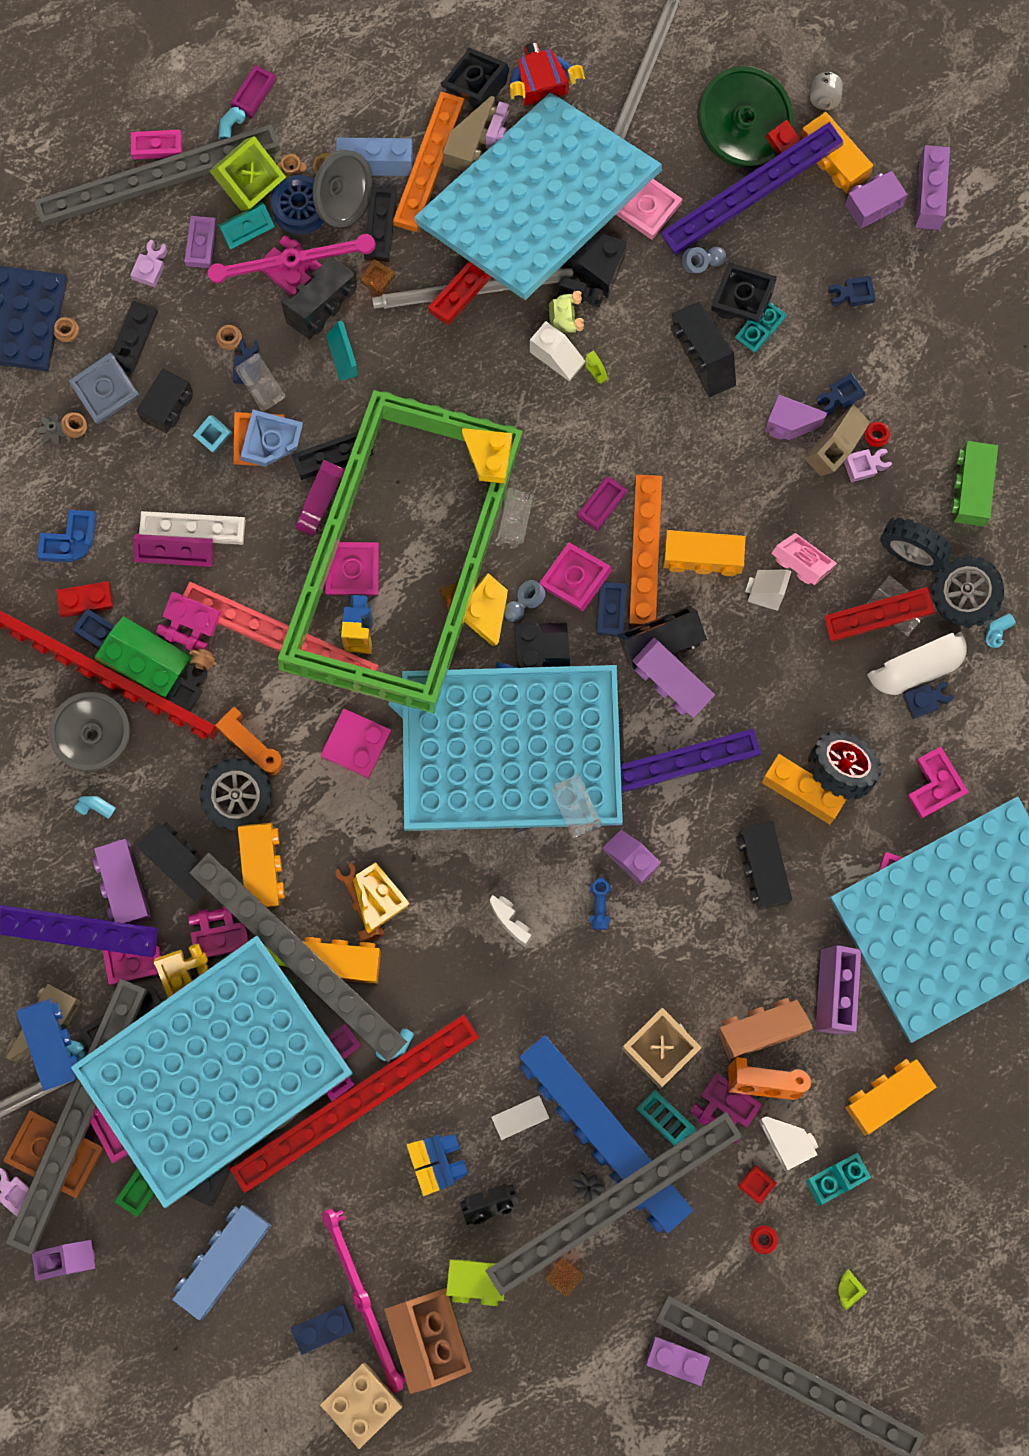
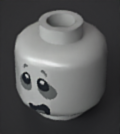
(826, 89)

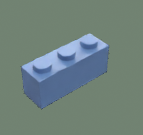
(383, 155)

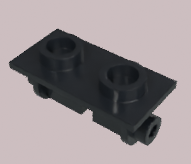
(478, 1210)

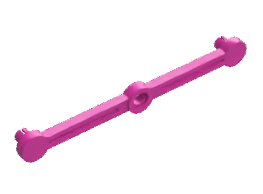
(364, 244)
(361, 1300)

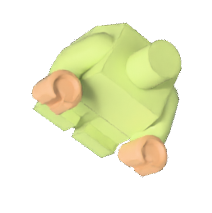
(563, 313)

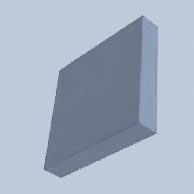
(104, 388)

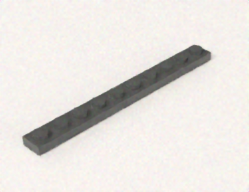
(145, 178)
(298, 957)
(70, 1130)
(613, 1203)
(789, 1378)

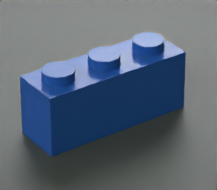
(48, 1043)

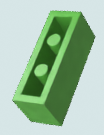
(974, 483)

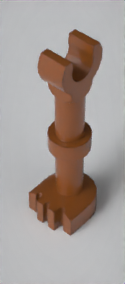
(348, 881)

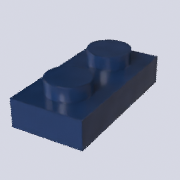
(611, 609)
(93, 628)
(322, 1329)

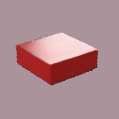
(757, 1184)

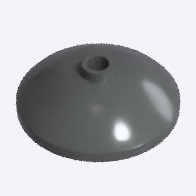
(342, 188)
(77, 720)

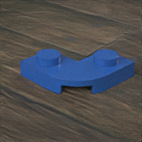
(74, 543)

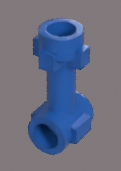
(600, 889)

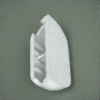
(920, 665)

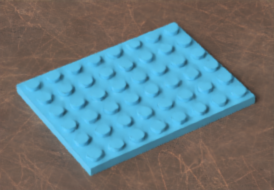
(538, 195)
(505, 744)
(947, 921)
(211, 1071)

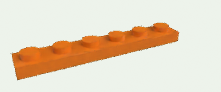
(428, 161)
(645, 549)

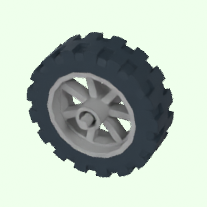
(916, 544)
(978, 614)
(232, 767)

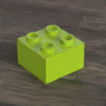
(247, 173)
(469, 1281)

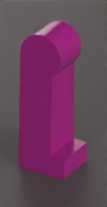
(319, 497)

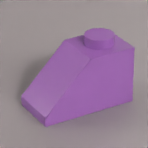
(793, 419)
(632, 857)
(63, 1260)

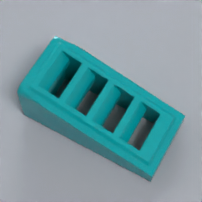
(649, 1102)

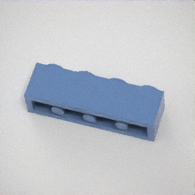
(222, 1261)

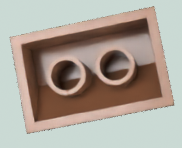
(763, 1028)
(428, 1341)

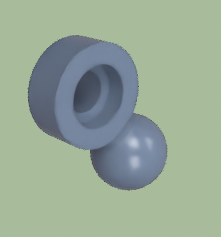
(715, 257)
(529, 595)

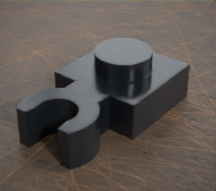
(590, 295)
(185, 692)

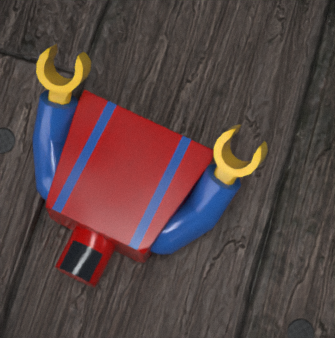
(540, 74)

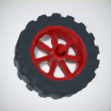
(839, 774)

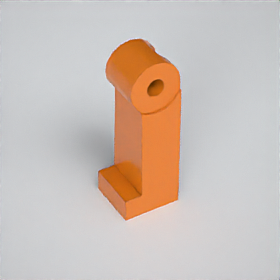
(248, 744)
(766, 1082)

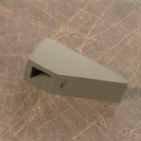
(467, 137)
(837, 442)
(69, 1005)

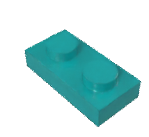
(246, 225)

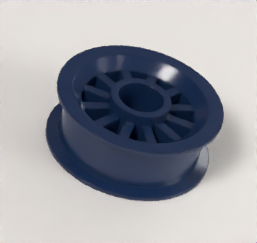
(284, 205)

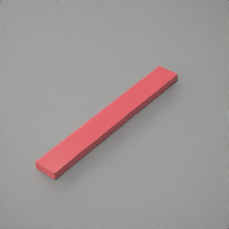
(266, 629)

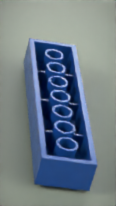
(599, 1128)

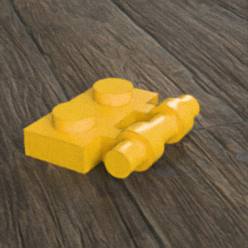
(175, 968)

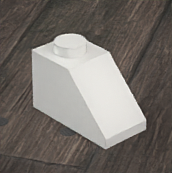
(556, 351)
(768, 588)
(789, 1142)

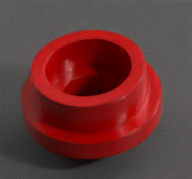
(880, 428)
(772, 1239)

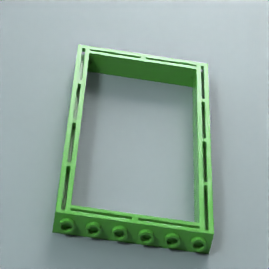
(360, 679)

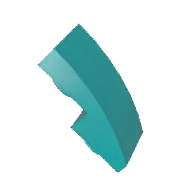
(756, 334)
(838, 1179)

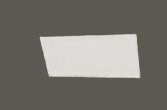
(520, 1117)

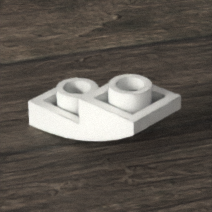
(503, 910)

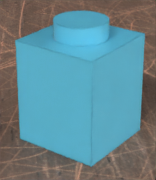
(212, 433)

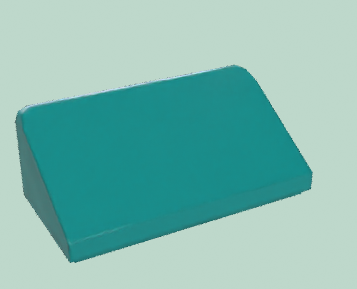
(342, 352)

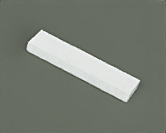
(219, 528)

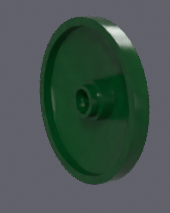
(739, 112)

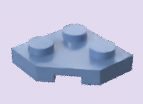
(269, 438)

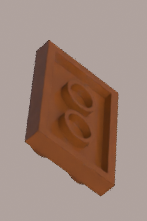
(32, 1143)

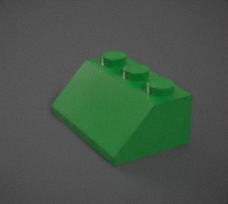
(142, 657)

